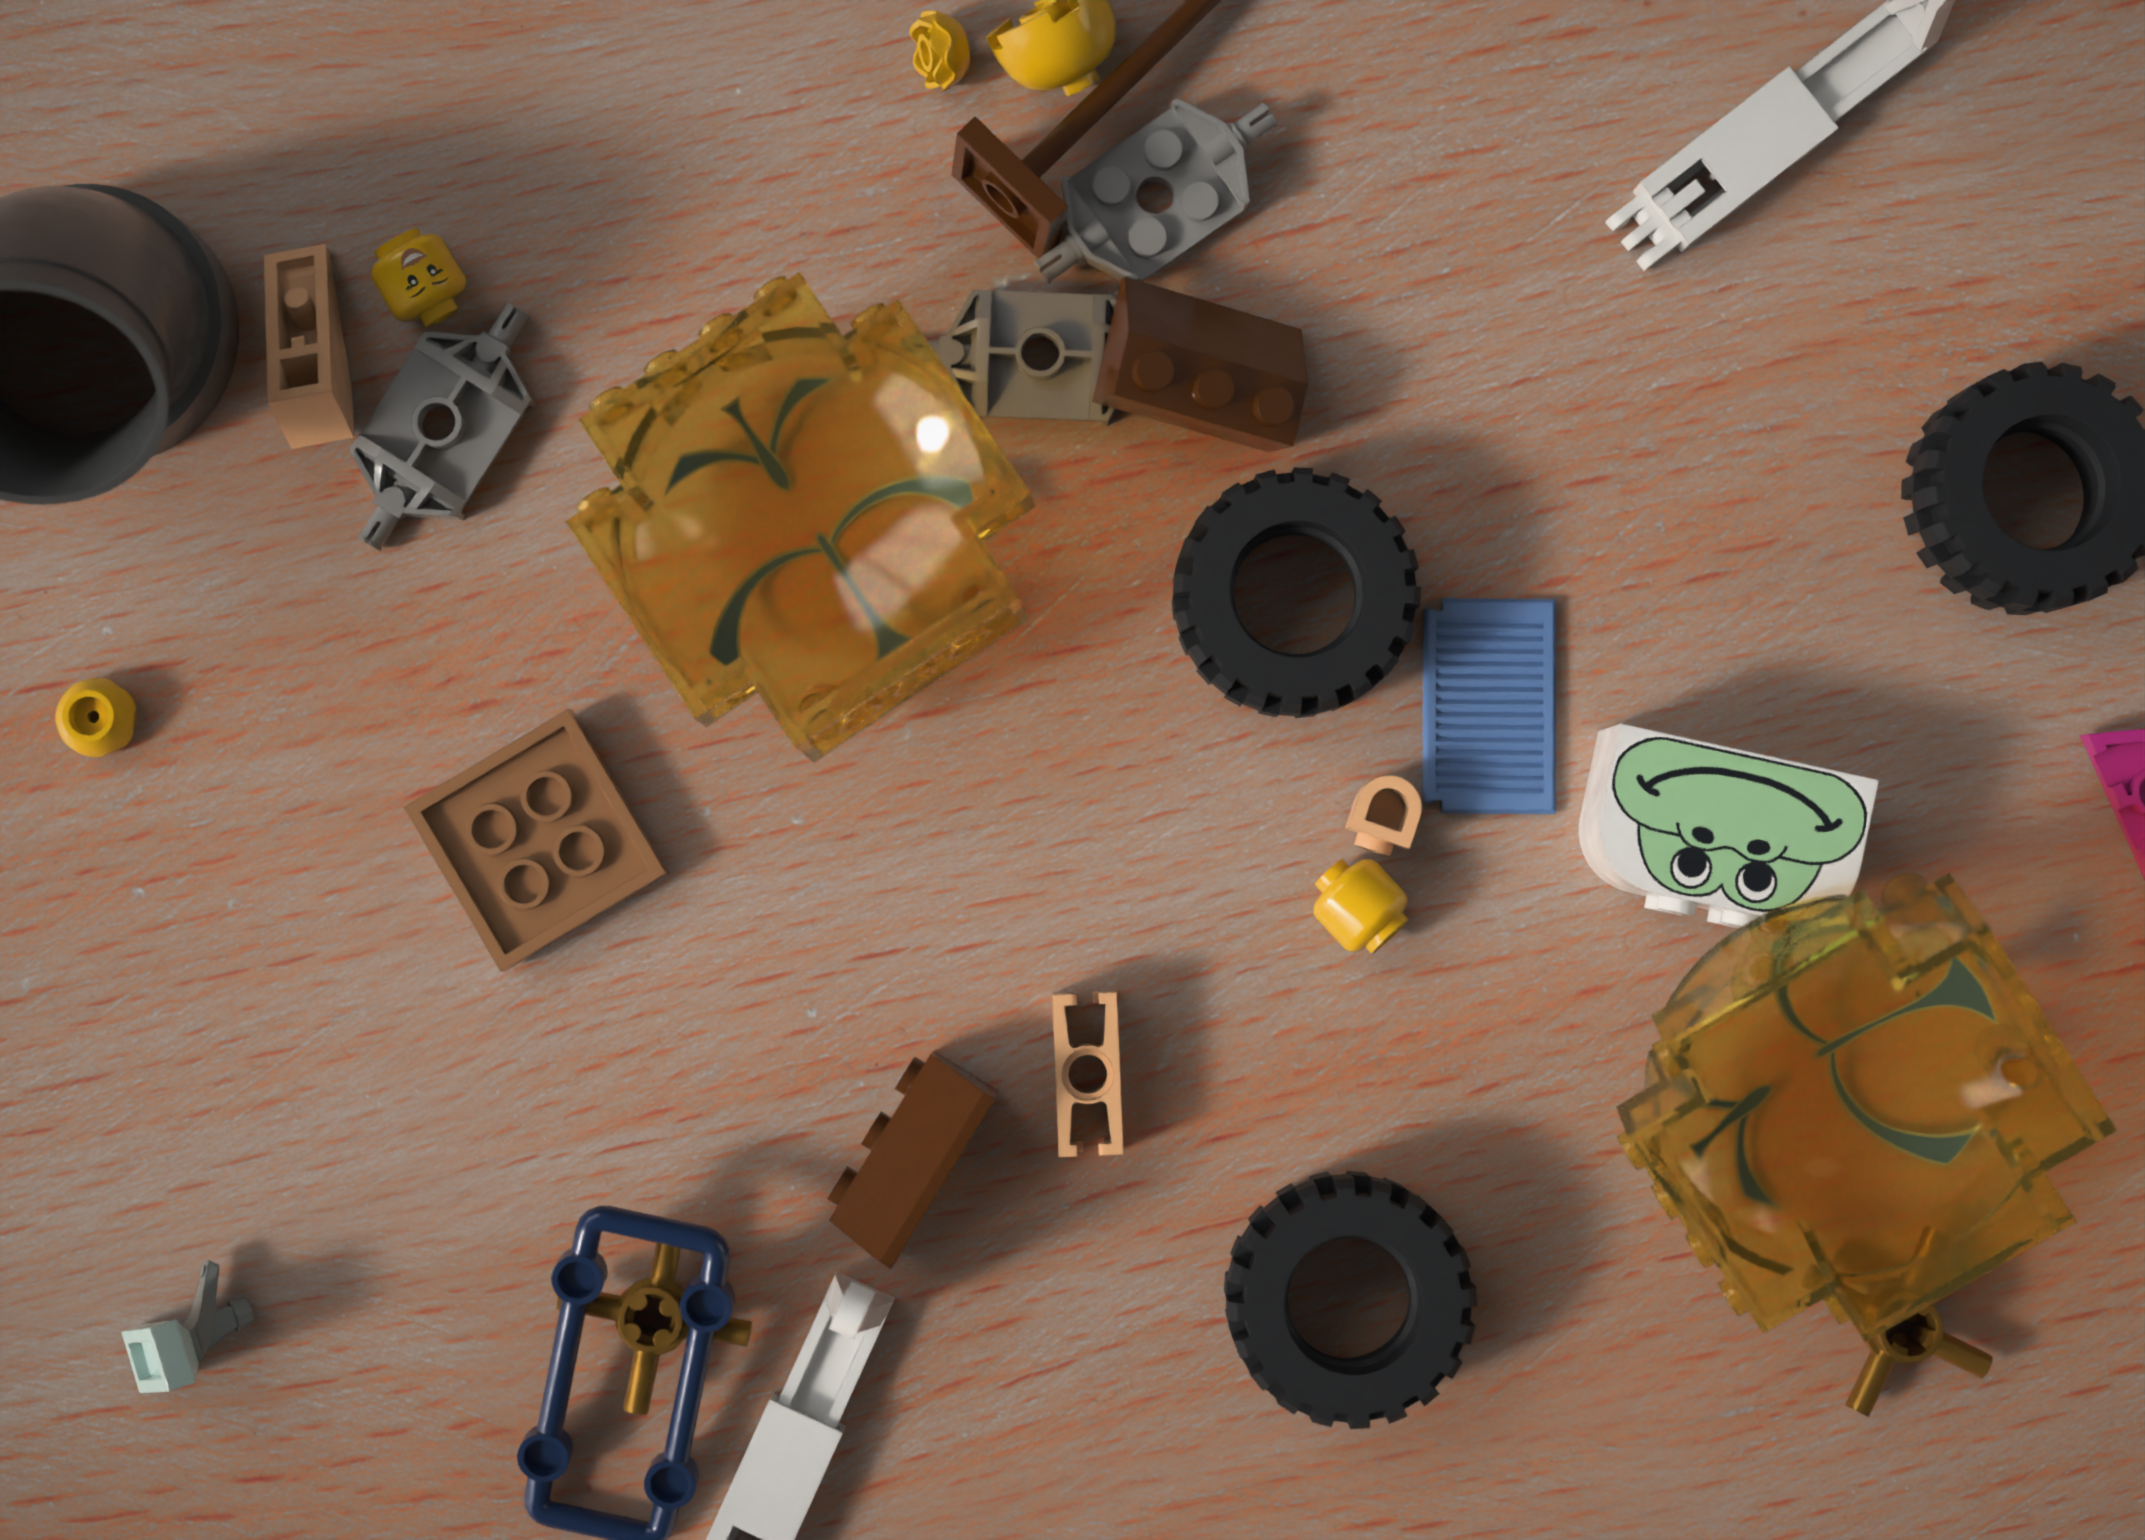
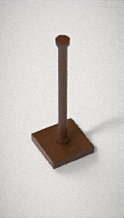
(1013, 186)

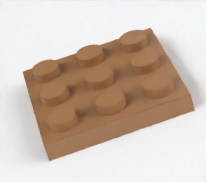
(536, 840)

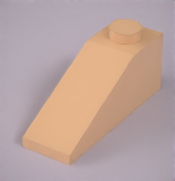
(306, 348)

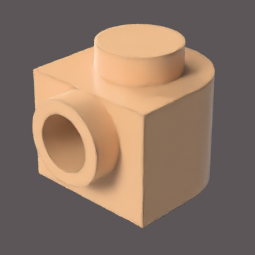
(1385, 815)

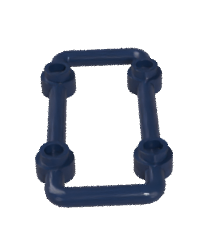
(704, 1308)

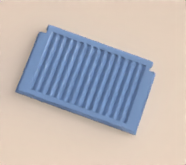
(1490, 706)

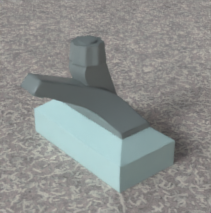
(168, 1353)

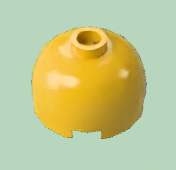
(1056, 44)

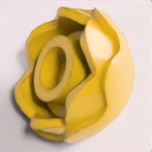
(941, 49)
(115, 721)

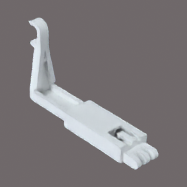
(1777, 127)
(803, 1423)

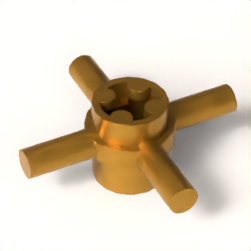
(653, 1342)
(1923, 1342)

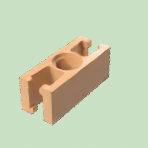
(1107, 1092)

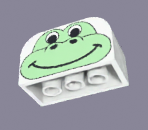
(1719, 825)

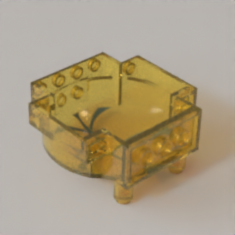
(802, 515)
(1858, 1107)

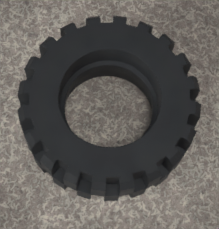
(1951, 506)
(1307, 507)
(1402, 1368)

